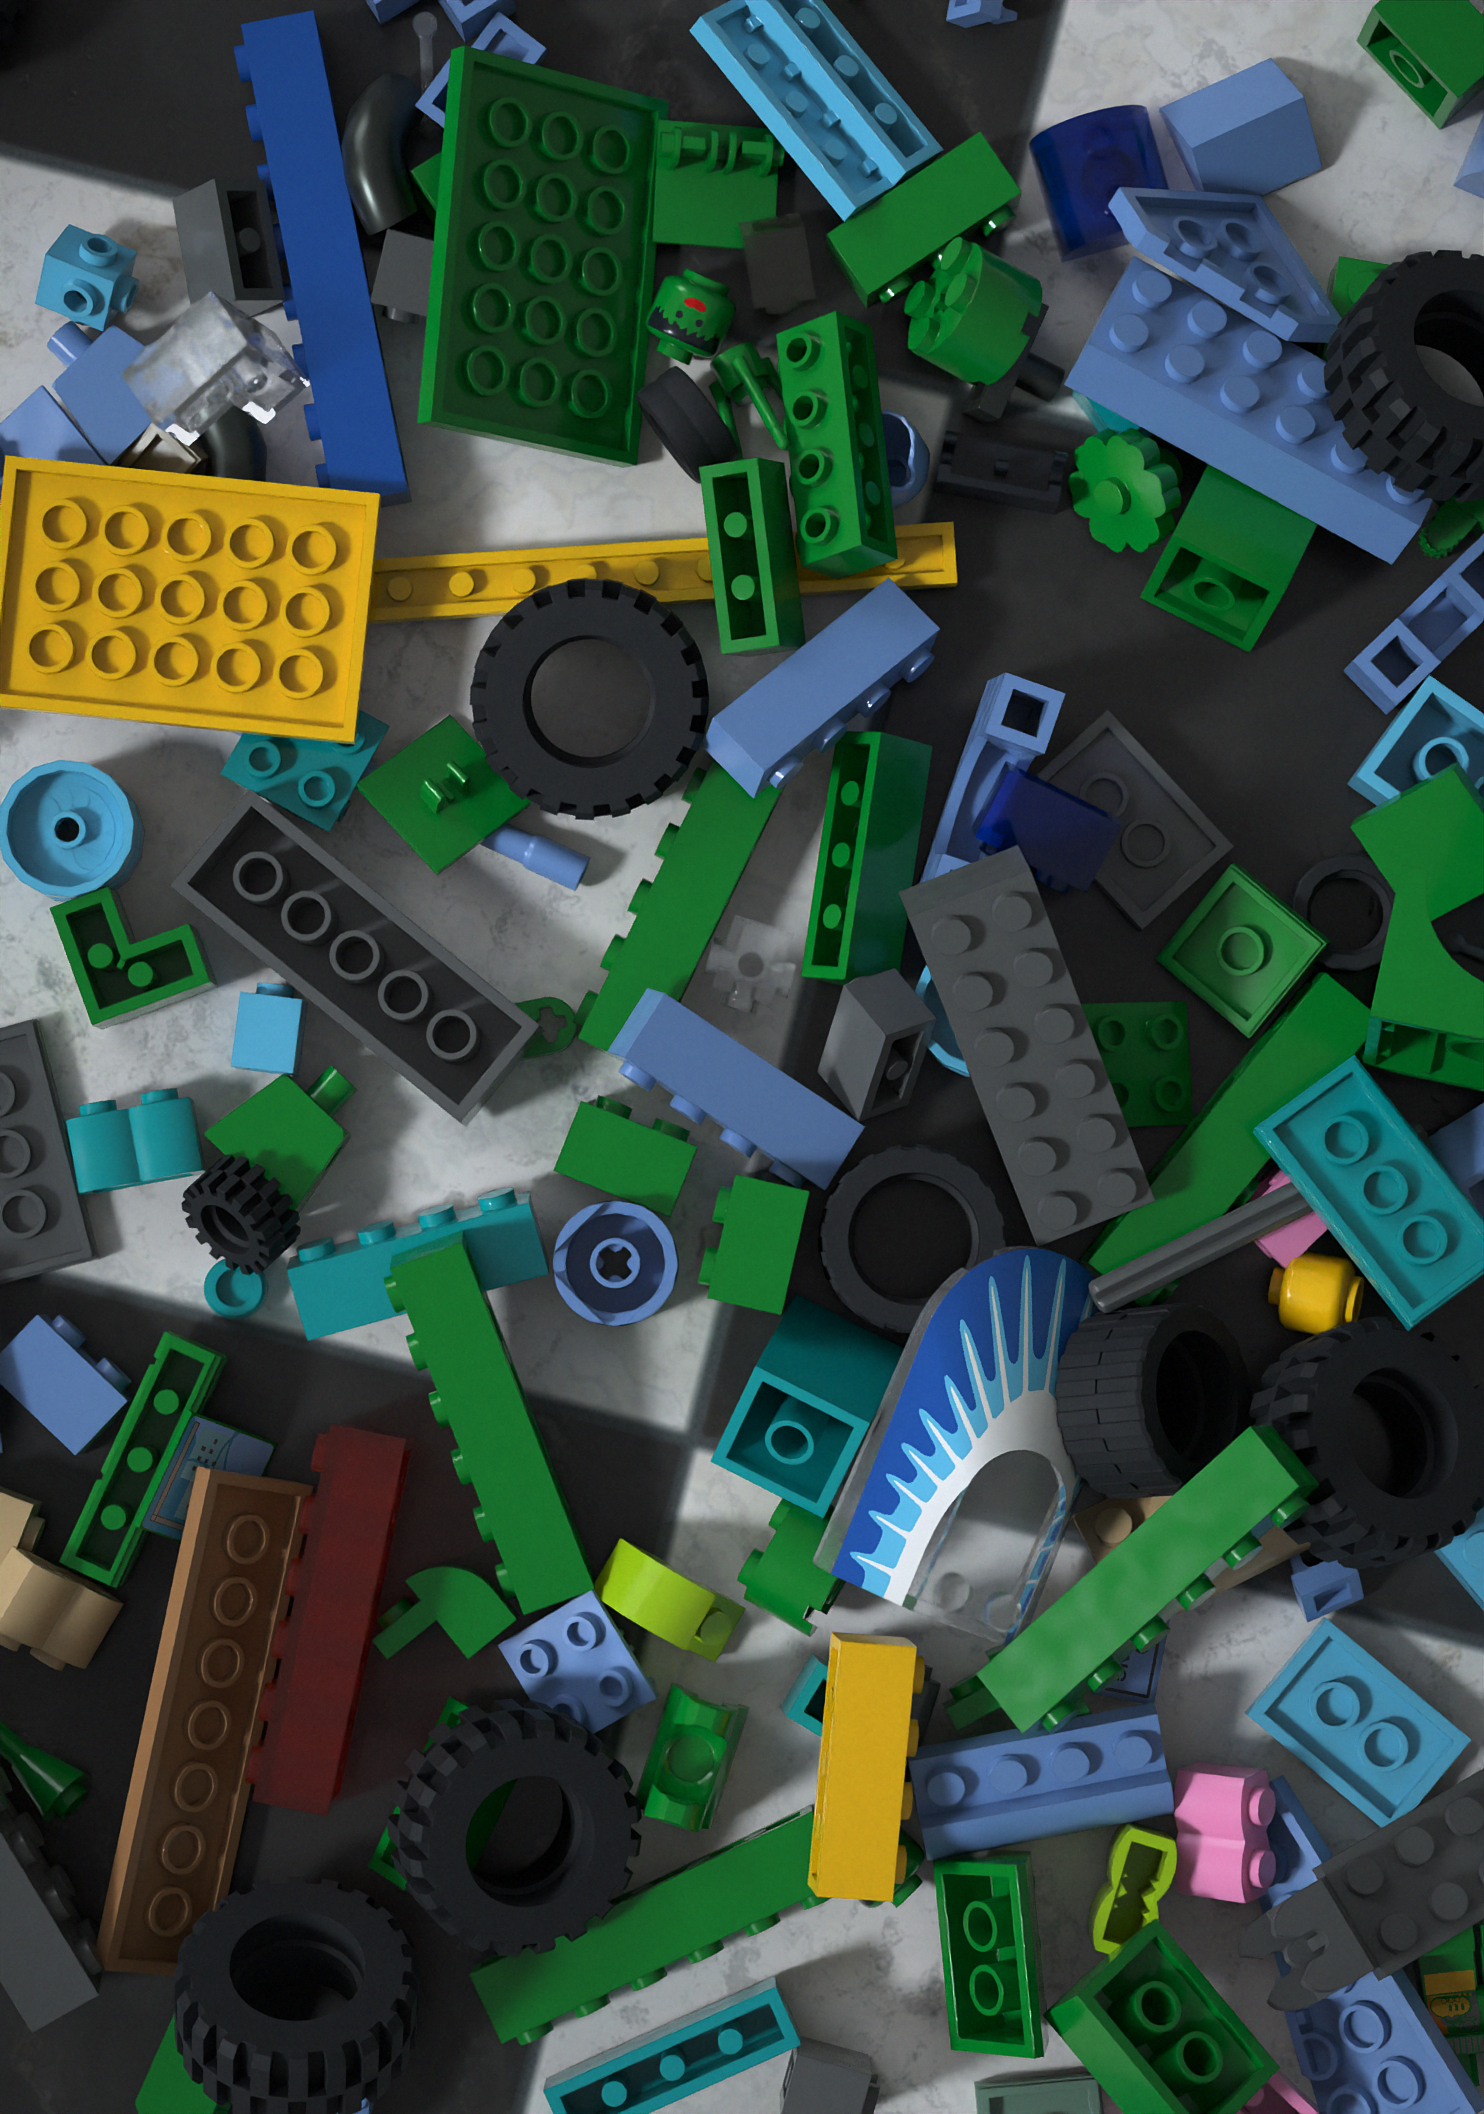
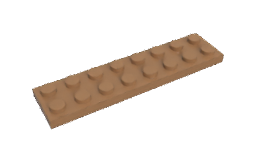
(201, 1717)

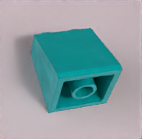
(807, 1405)

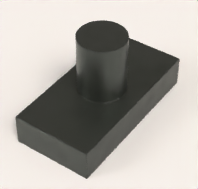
(1027, 373)

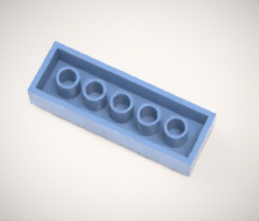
(1239, 405)

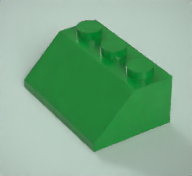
(991, 1953)
(1160, 2032)

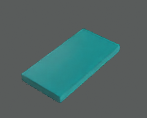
(1378, 1191)

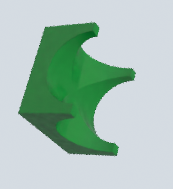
(1424, 1004)

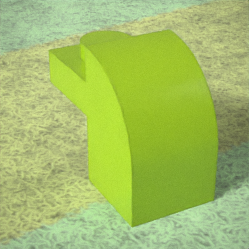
(667, 1601)

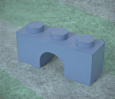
(1423, 633)

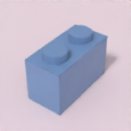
(63, 1382)

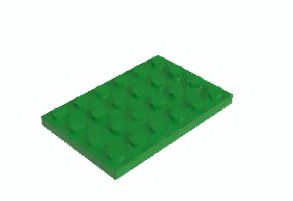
(541, 260)

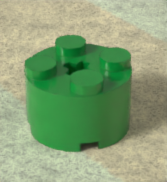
(972, 313)
(784, 1576)

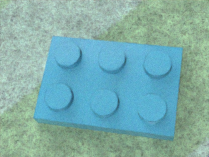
(1357, 1725)

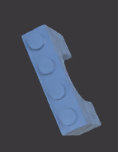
(1009, 726)

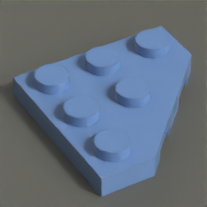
(1231, 252)

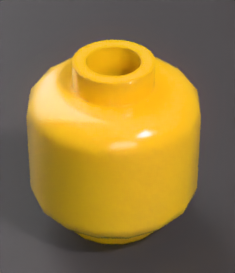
(1316, 1293)

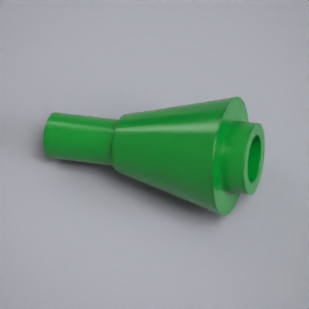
(48, 1781)

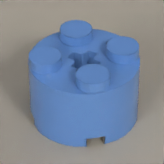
(579, 1263)

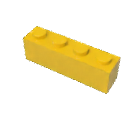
(863, 1767)

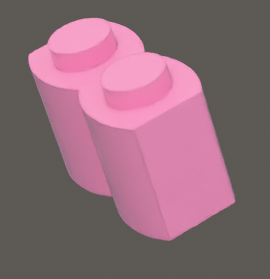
(1223, 1832)

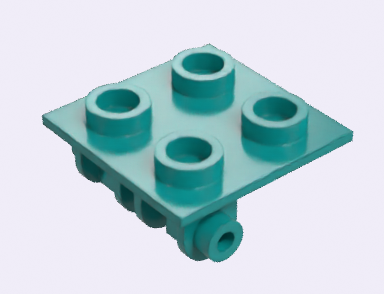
(306, 775)

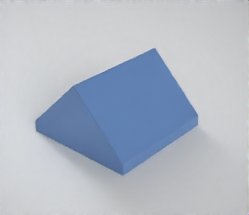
(1244, 133)

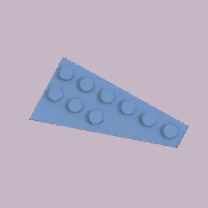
(1373, 2040)

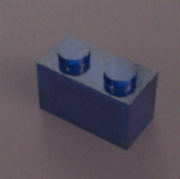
(1050, 826)

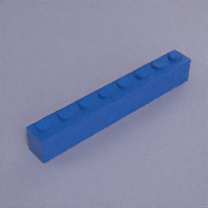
(323, 257)

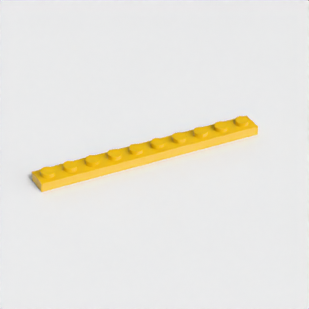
(667, 569)

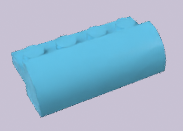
(819, 97)

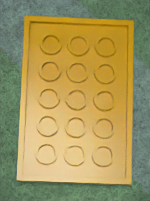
(184, 599)

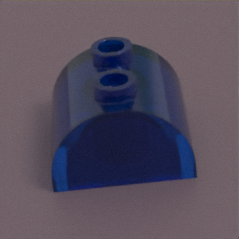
(1084, 165)

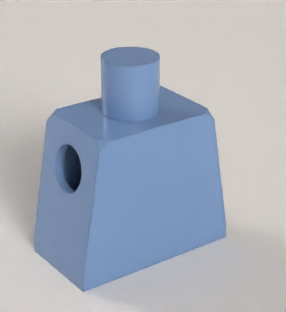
(97, 391)

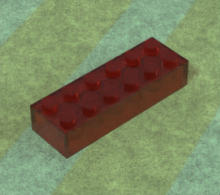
(332, 1617)

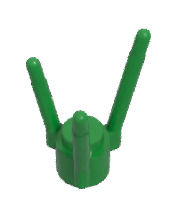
(746, 379)

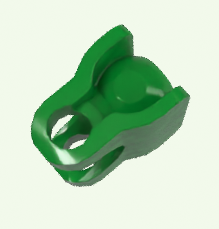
(690, 1759)

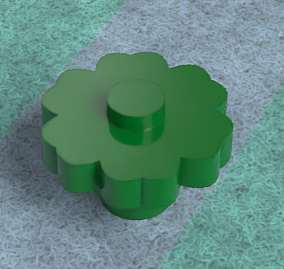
(1126, 489)

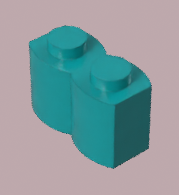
(136, 1143)

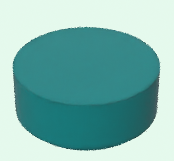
(234, 1293)

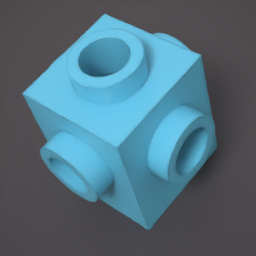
(87, 278)

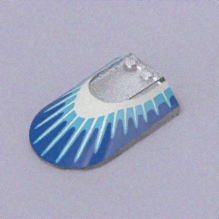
(965, 1459)

